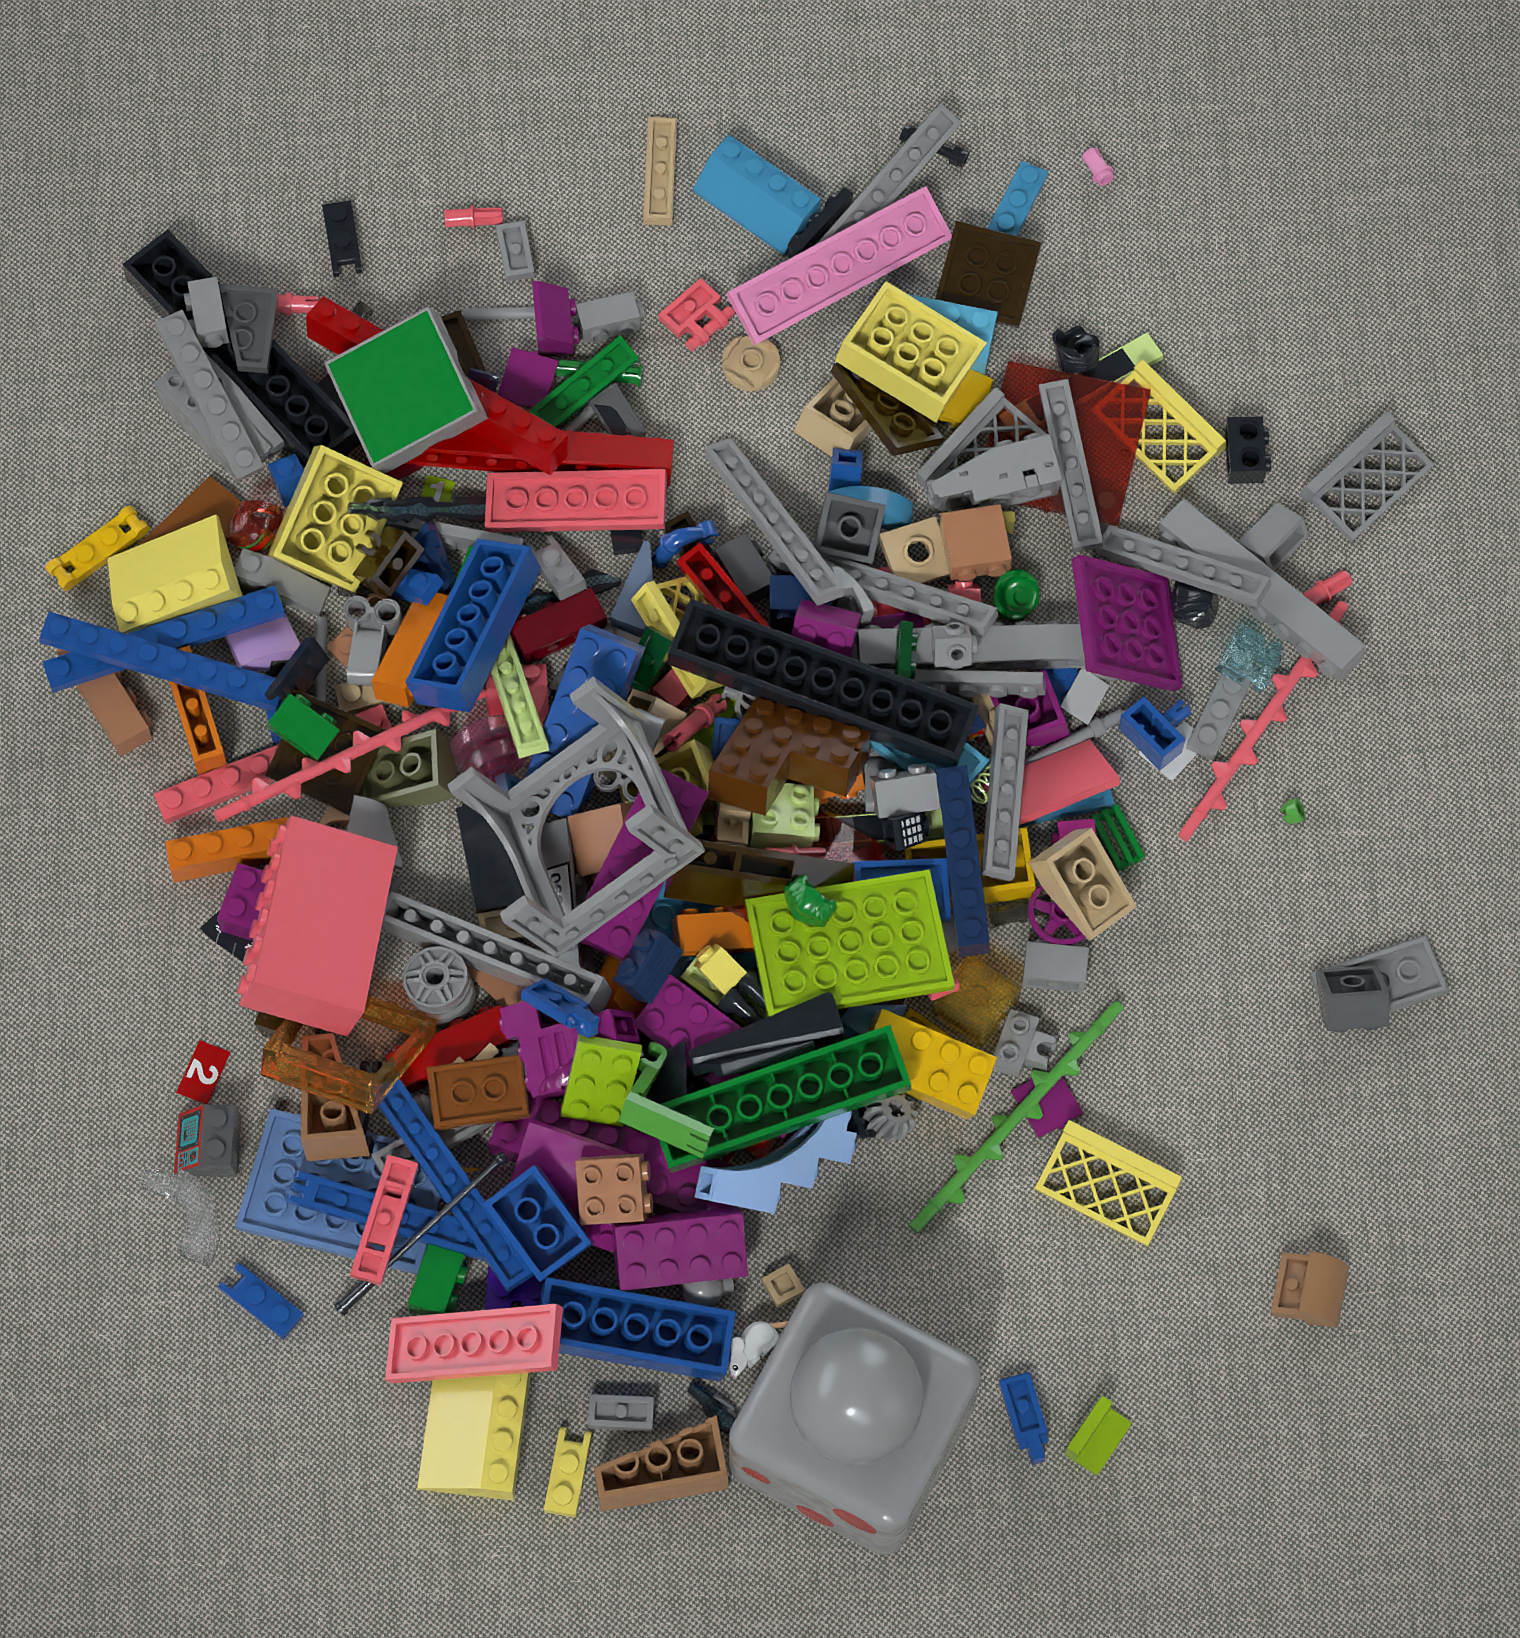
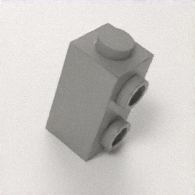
(208, 312)
(609, 317)

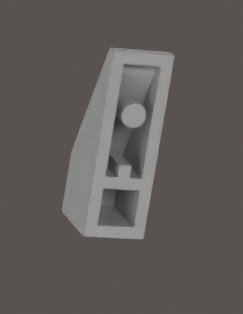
(294, 588)

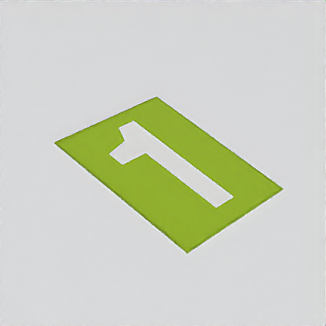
(438, 488)

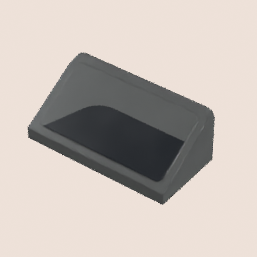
(616, 413)

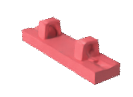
(384, 1219)

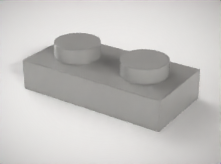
(515, 251)
(621, 1412)

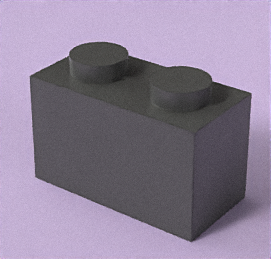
(745, 567)

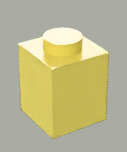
(719, 968)

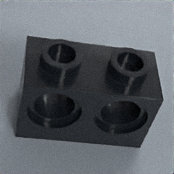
(1241, 449)

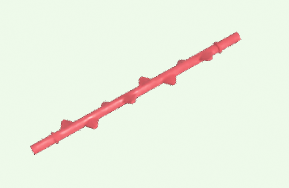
(1253, 730)
(341, 761)

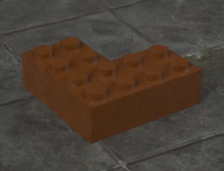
(782, 745)

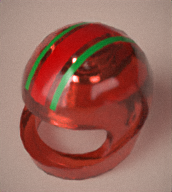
(251, 531)

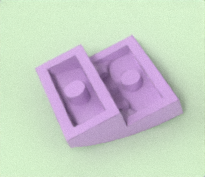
(264, 643)

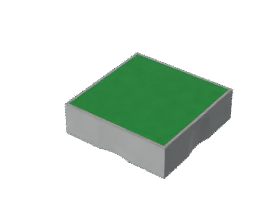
(405, 390)

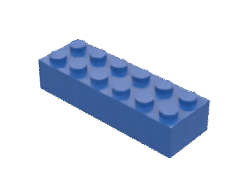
(473, 625)
(613, 664)
(641, 1329)

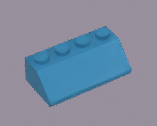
(756, 194)

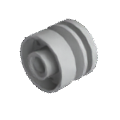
(439, 984)

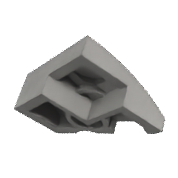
(372, 821)

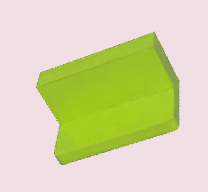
(1098, 1437)

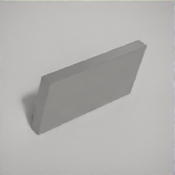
(1407, 969)

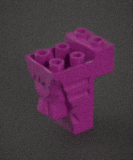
(550, 1046)

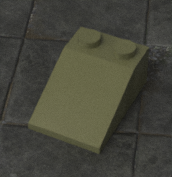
(413, 774)

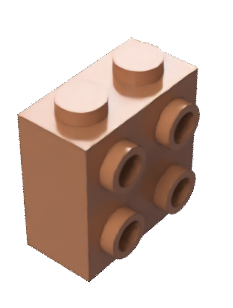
(975, 542)
(594, 835)
(613, 1189)

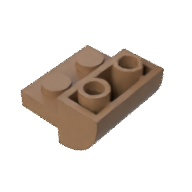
(1310, 1288)

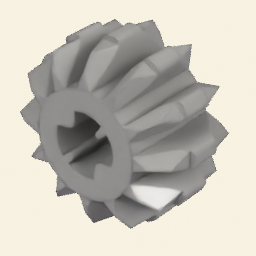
(891, 1117)

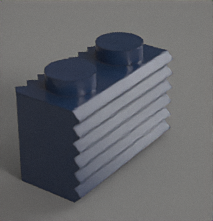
(647, 965)

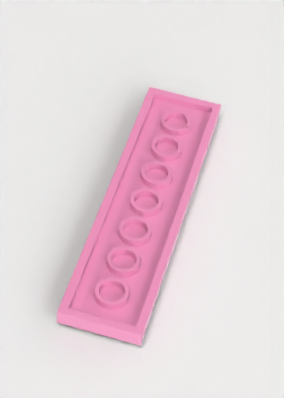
(839, 265)

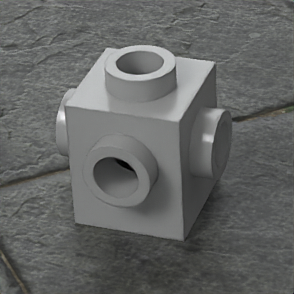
(953, 645)

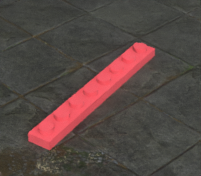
(231, 779)

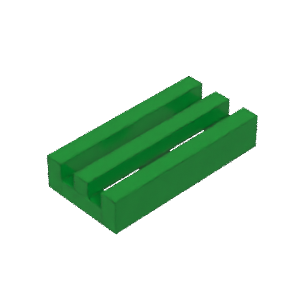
(1107, 816)

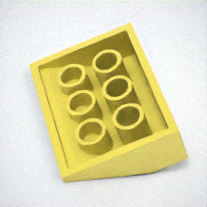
(910, 351)
(318, 530)
(172, 576)
(474, 1435)

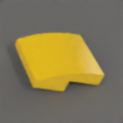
(968, 397)

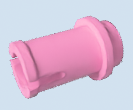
(1101, 171)

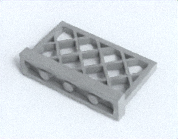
(969, 431)
(1345, 464)

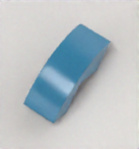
(897, 510)

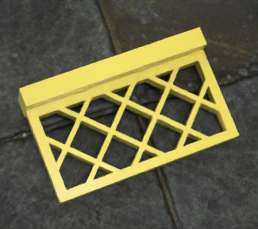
(1181, 414)
(663, 616)
(1120, 1158)

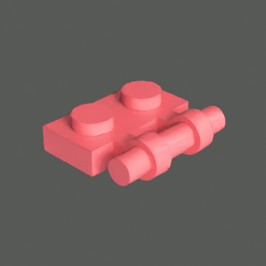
(690, 308)

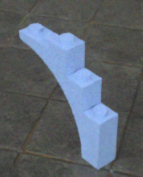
(794, 1163)

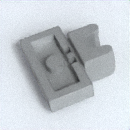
(1021, 1045)

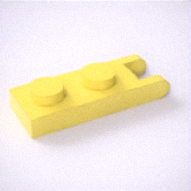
(567, 1475)

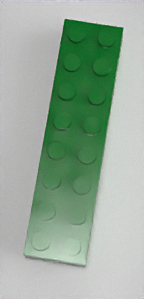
(792, 1095)

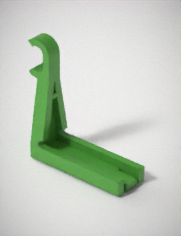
(658, 1119)

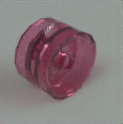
(487, 748)

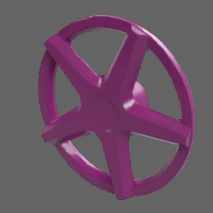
(1057, 918)

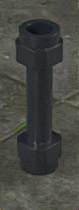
(957, 155)

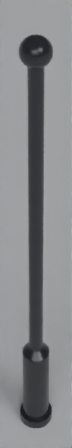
(364, 1287)

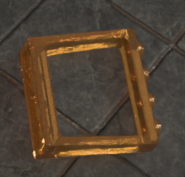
(339, 1081)

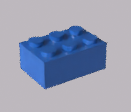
(538, 1223)

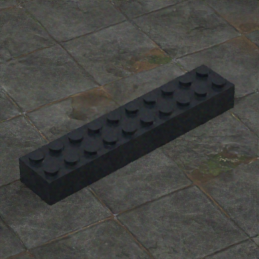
(284, 396)
(822, 683)

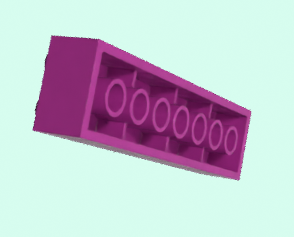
(669, 1190)

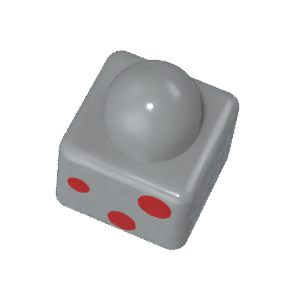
(853, 1418)

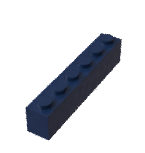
(963, 861)

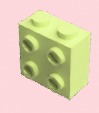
(787, 821)

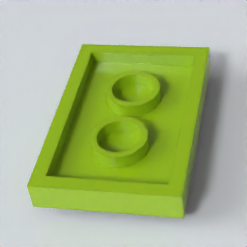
(600, 1079)

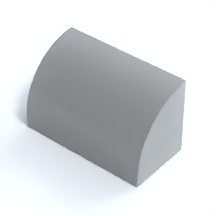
(1275, 536)

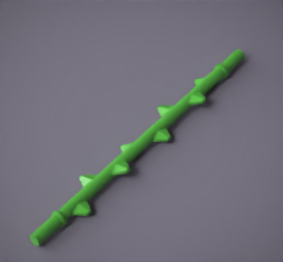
(1005, 1124)

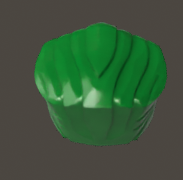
(1016, 595)
(807, 903)

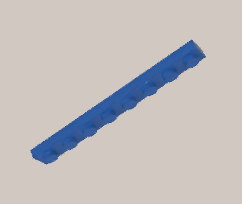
(177, 633)
(157, 660)
(449, 1181)

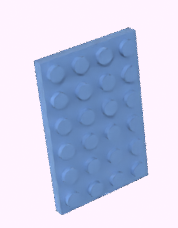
(270, 1216)

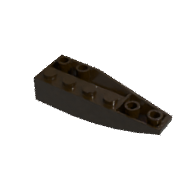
(733, 873)

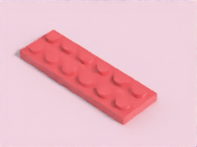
(576, 500)
(474, 1343)

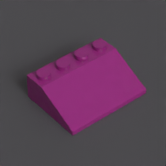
(556, 1155)

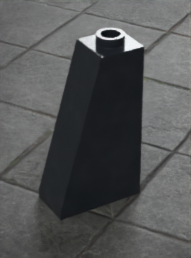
(488, 863)

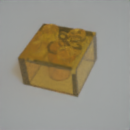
(979, 1003)

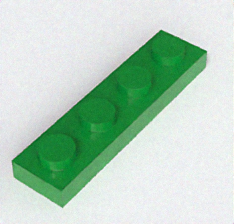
(586, 383)

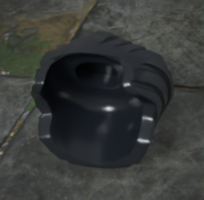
(1075, 349)
(1194, 606)

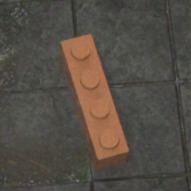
(116, 711)

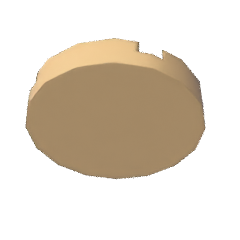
(749, 365)

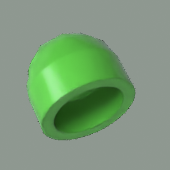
(1294, 811)

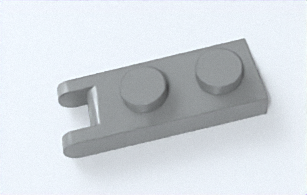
(559, 570)

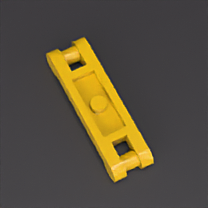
(97, 548)

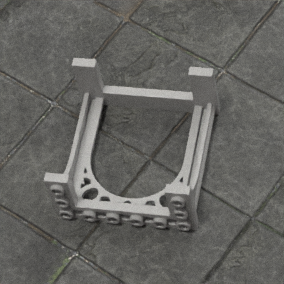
(658, 825)

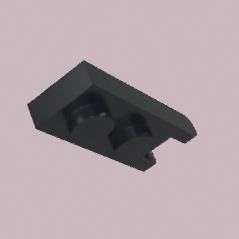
(341, 236)
(299, 670)

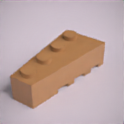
(327, 1126)
(665, 1470)

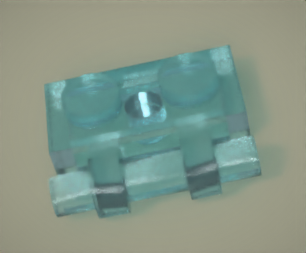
(1242, 651)

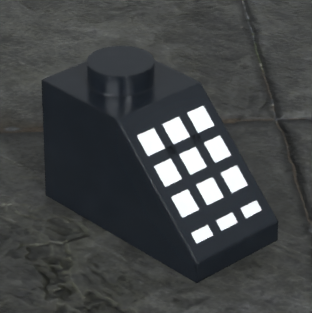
(905, 830)

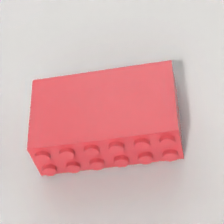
(317, 925)

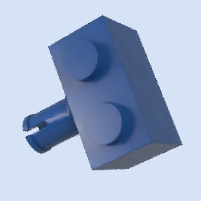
(1155, 732)

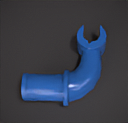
(672, 543)

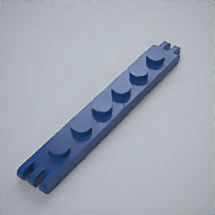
(355, 1205)

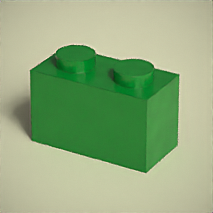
(303, 726)
(438, 1282)

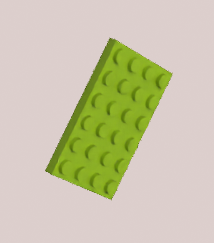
(873, 950)

